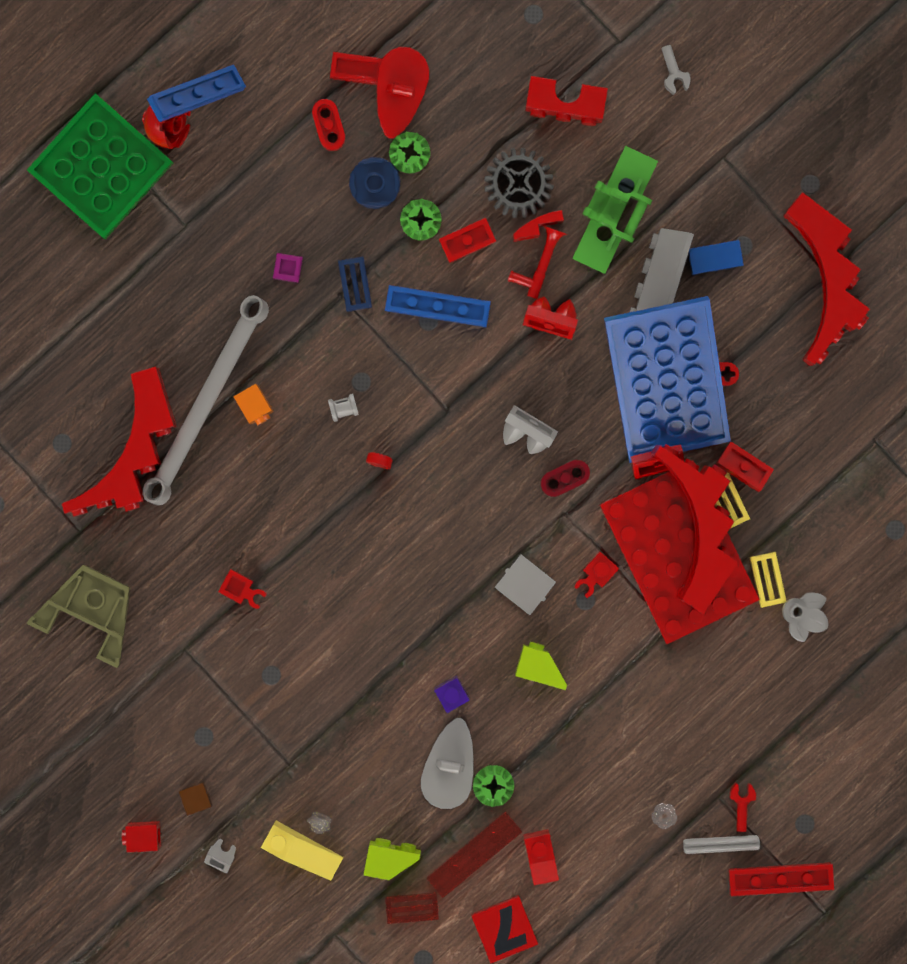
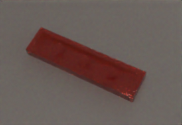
(474, 854)

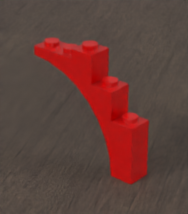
(840, 309)
(122, 483)
(702, 489)

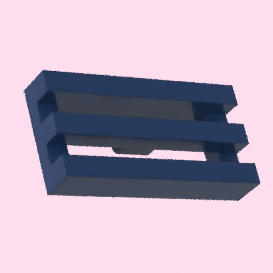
(351, 262)

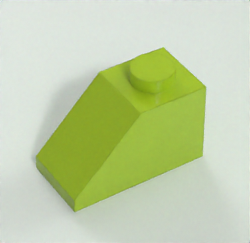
(539, 666)

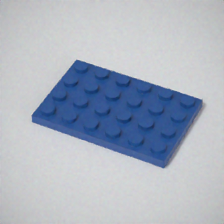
(668, 377)

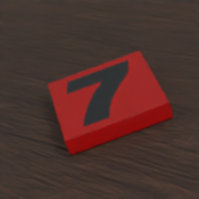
(504, 929)

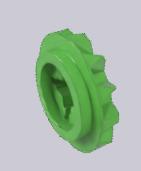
(415, 163)
(411, 227)
(485, 777)

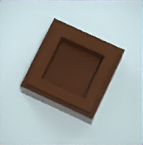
(195, 798)

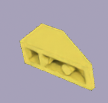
(301, 851)

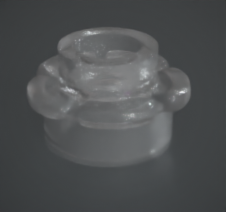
(671, 818)
(319, 822)

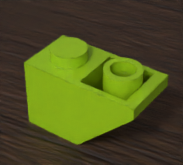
(388, 860)

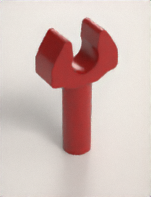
(742, 803)

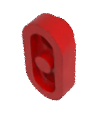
(328, 125)

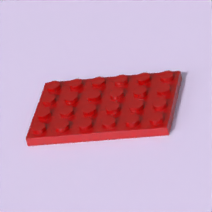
(658, 544)

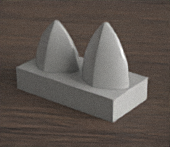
(521, 423)

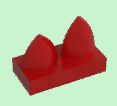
(559, 323)

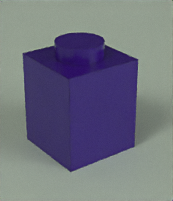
(451, 694)

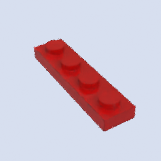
(781, 879)

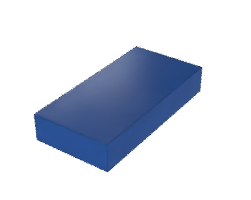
(715, 257)

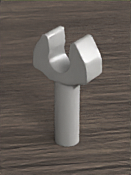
(674, 72)

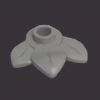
(808, 617)

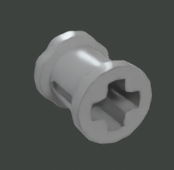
(343, 407)

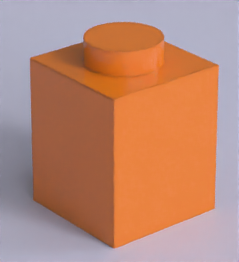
(254, 405)

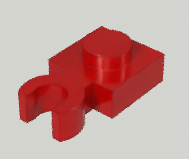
(599, 571)
(239, 588)

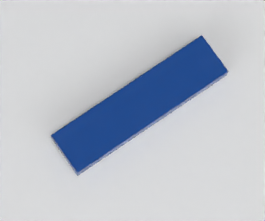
(196, 93)
(437, 306)

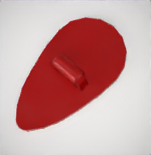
(400, 88)

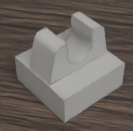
(220, 859)

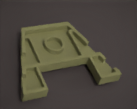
(94, 600)

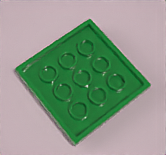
(100, 166)

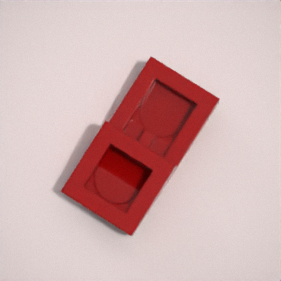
(531, 229)

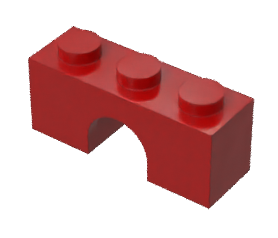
(544, 101)

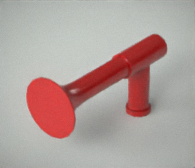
(535, 283)

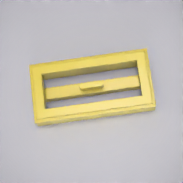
(745, 516)
(772, 601)

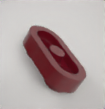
(564, 477)

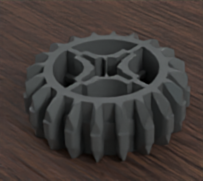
(510, 174)

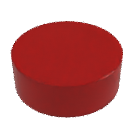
(379, 460)

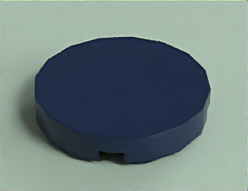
(374, 183)

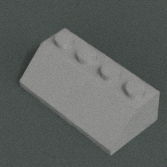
(663, 269)

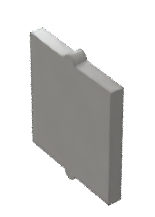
(525, 584)

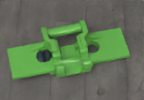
(608, 204)

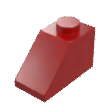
(541, 857)

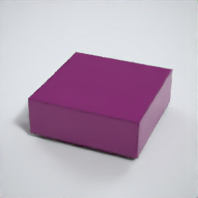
(287, 267)

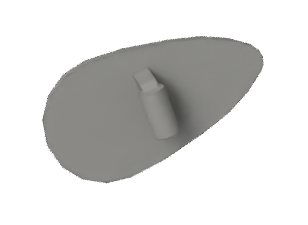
(449, 767)

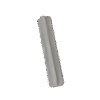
(721, 844)

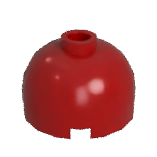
(166, 133)

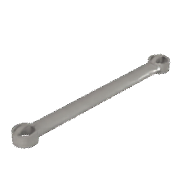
(205, 400)

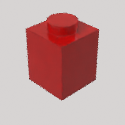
(142, 836)

